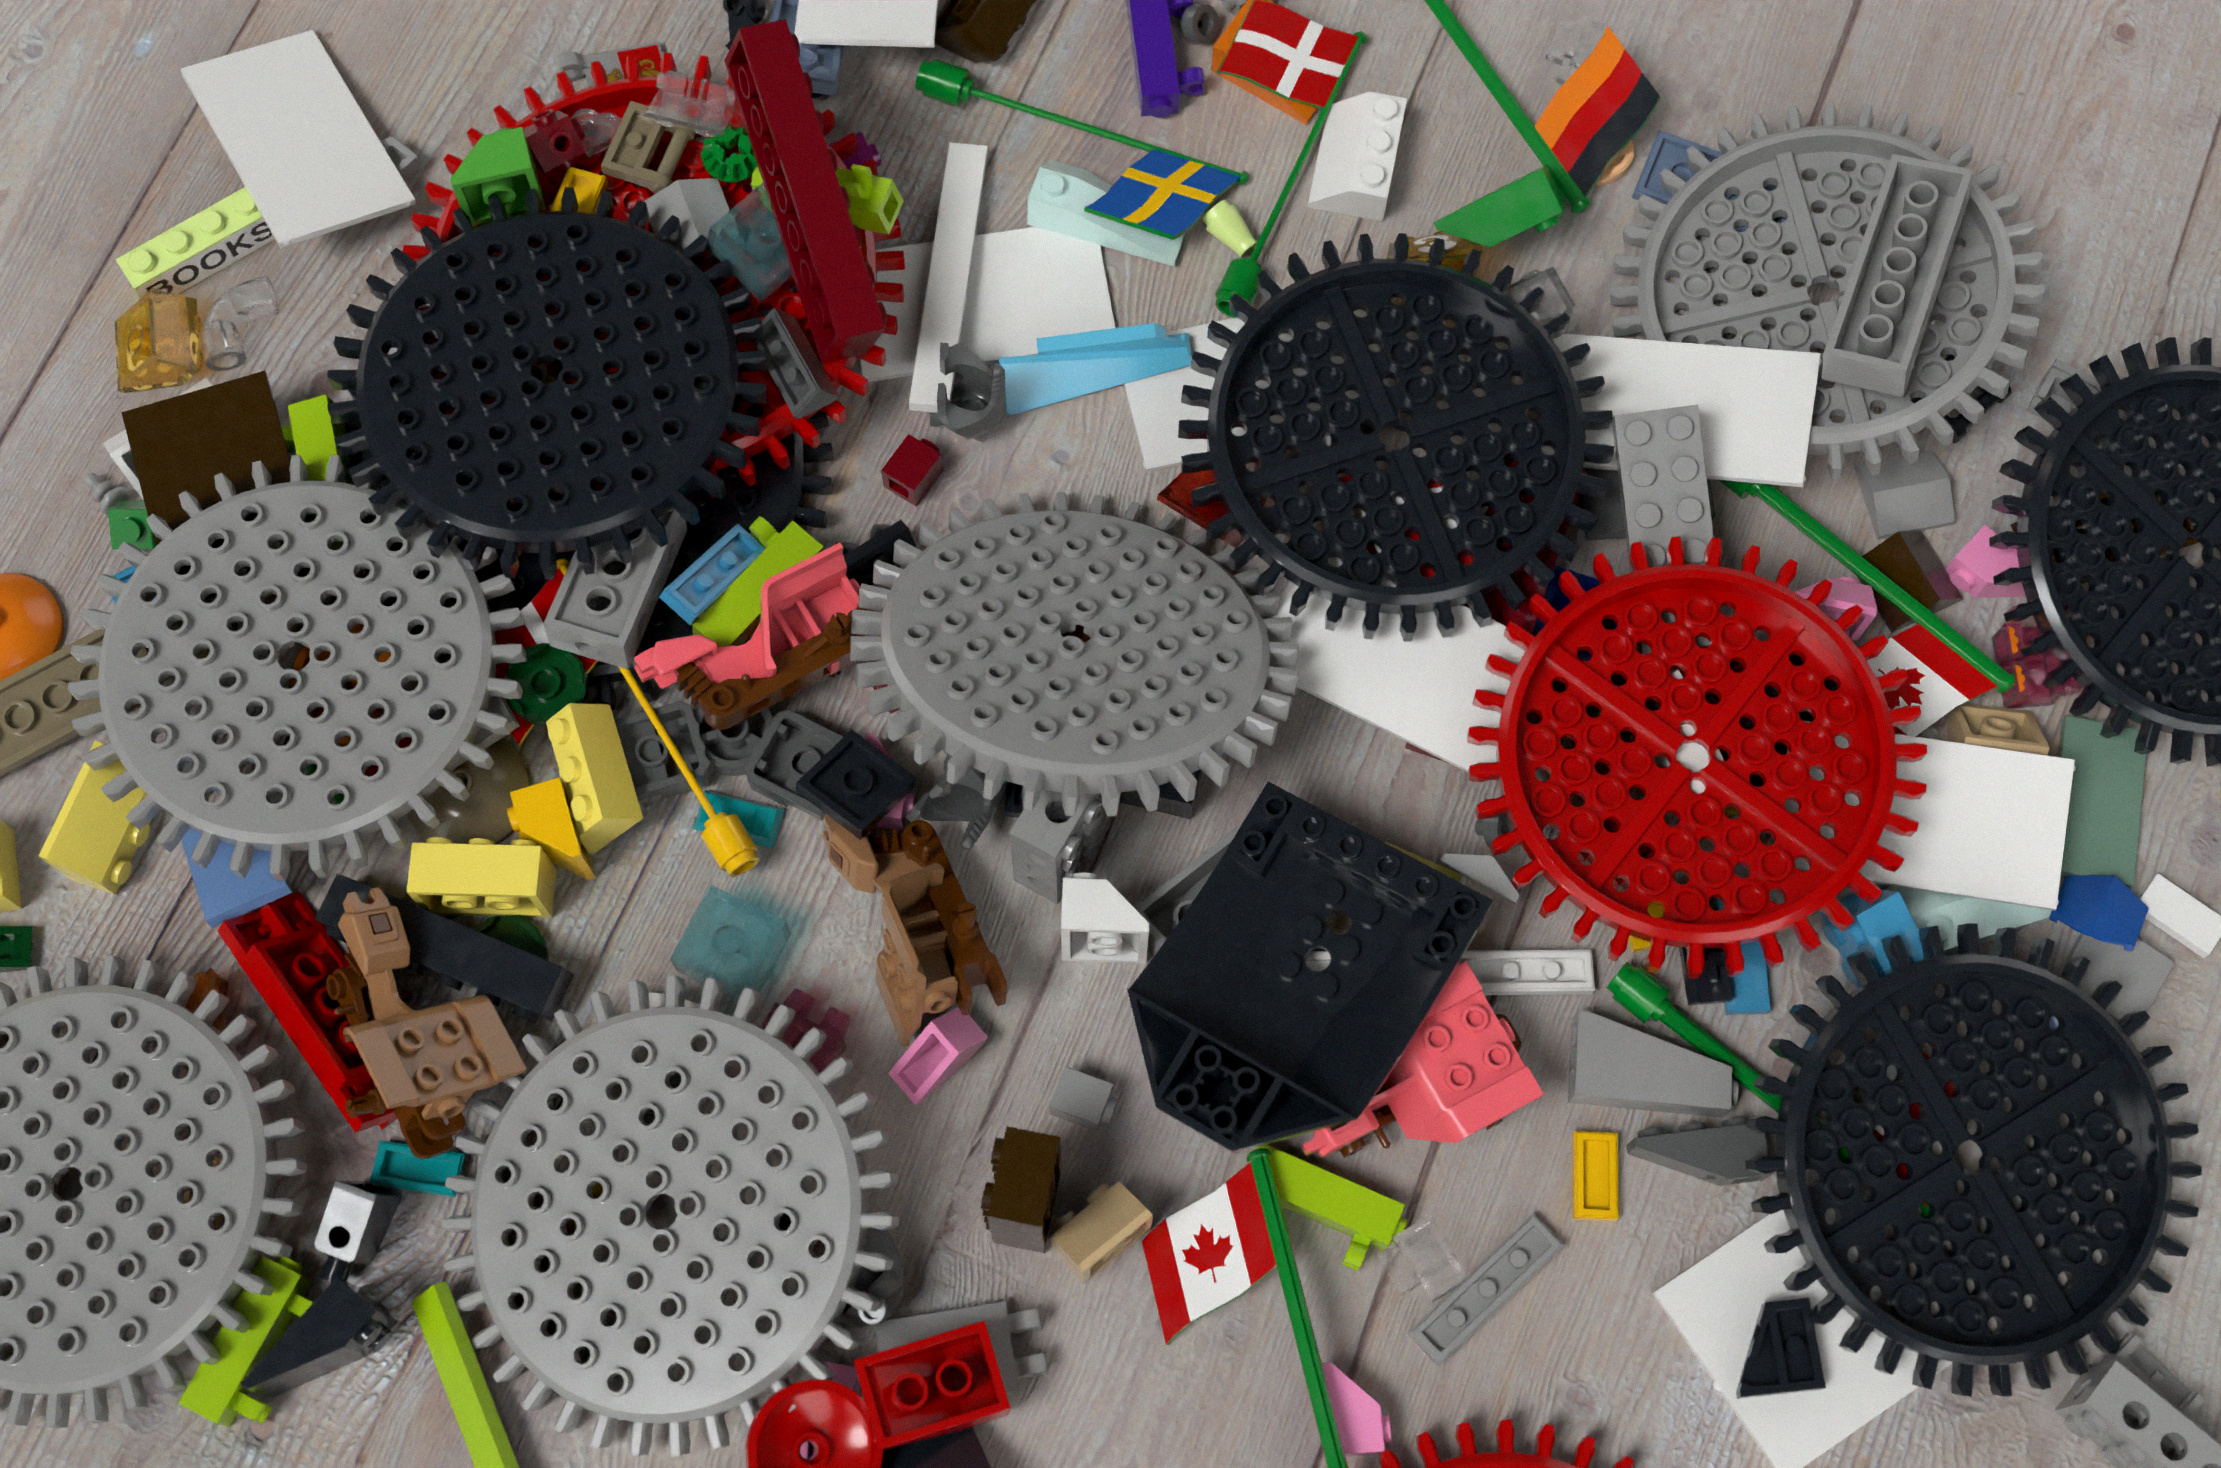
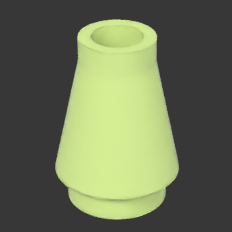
(1228, 226)

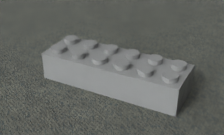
(1897, 275)
(1663, 486)

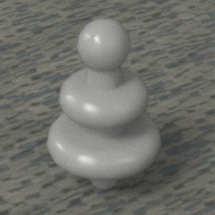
(105, 492)

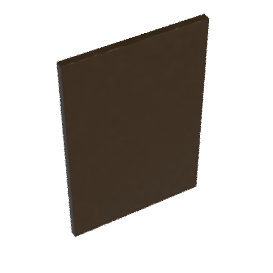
(201, 434)

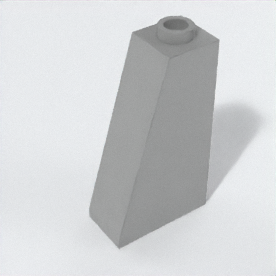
(1641, 1072)

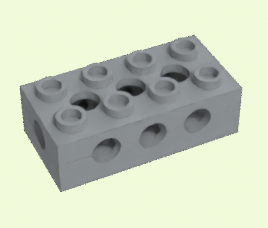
(610, 610)
(1053, 845)
(2134, 1422)

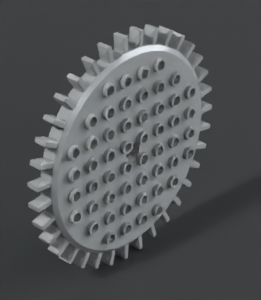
(1784, 161)
(1004, 693)
(305, 814)
(237, 1188)
(832, 1213)

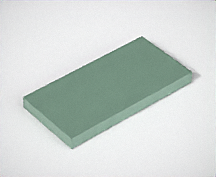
(2103, 800)

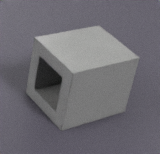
(1083, 1099)

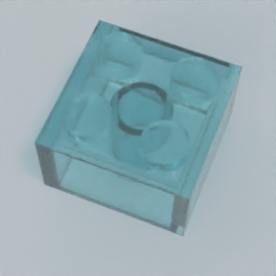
(752, 244)
(730, 943)

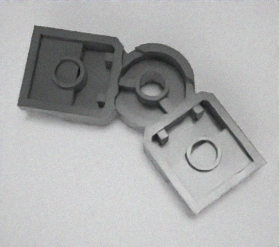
(769, 751)

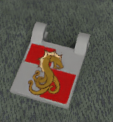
(613, 61)

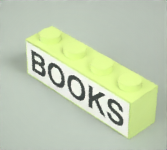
(197, 246)

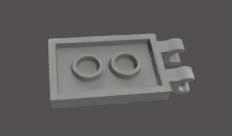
(999, 1325)

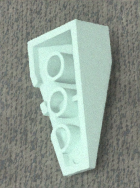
(1059, 205)
(1952, 910)

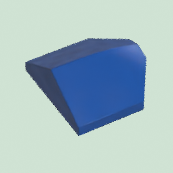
(2101, 909)

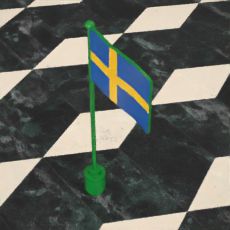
(1156, 194)

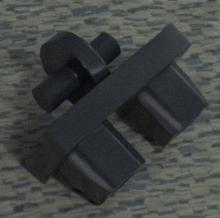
(1714, 982)

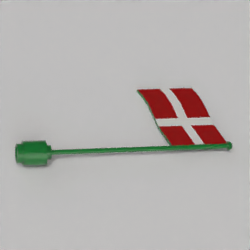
(1299, 64)

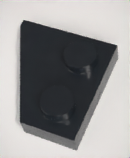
(1782, 1352)

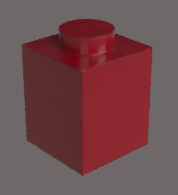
(912, 469)

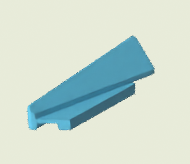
(1090, 363)

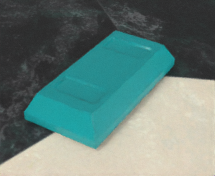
(759, 819)
(399, 1168)

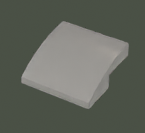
(2138, 971)

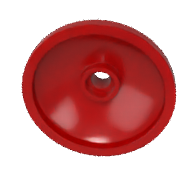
(826, 1416)

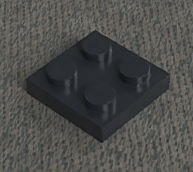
(855, 784)

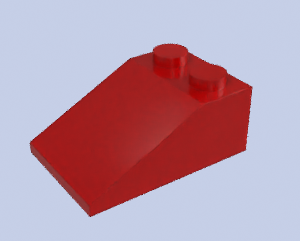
(932, 1386)

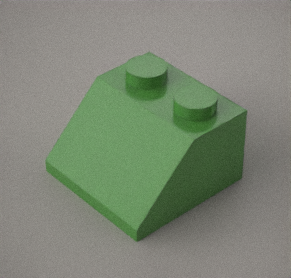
(500, 167)

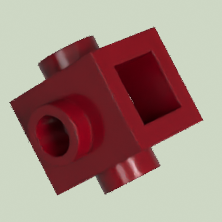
(541, 139)

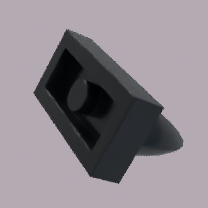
(880, 547)

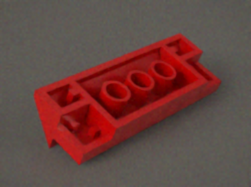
(289, 966)

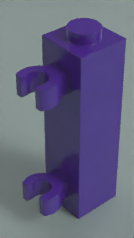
(1154, 57)

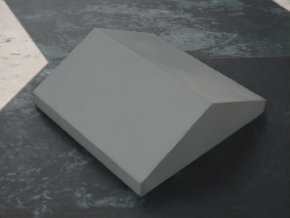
(695, 203)
(1907, 495)
(1484, 871)

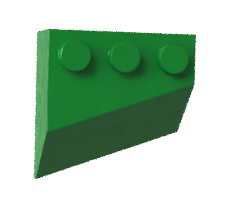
(1508, 210)

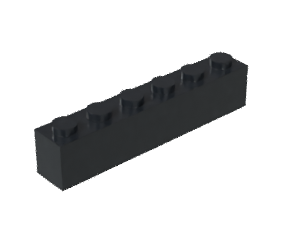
(463, 955)

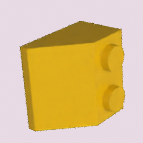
(544, 816)

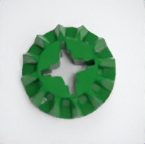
(736, 167)

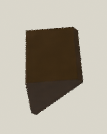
(1917, 570)

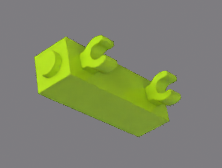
(872, 198)
(313, 439)
(738, 609)
(1337, 1204)
(216, 1388)

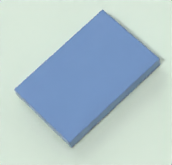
(225, 894)

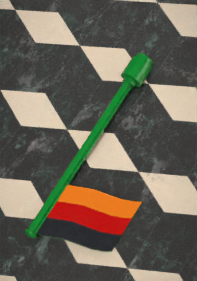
(1585, 120)

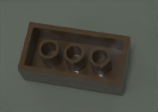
(1024, 1189)

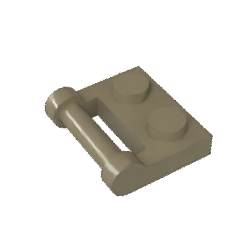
(635, 146)

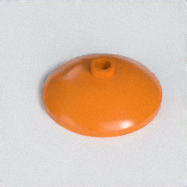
(28, 623)

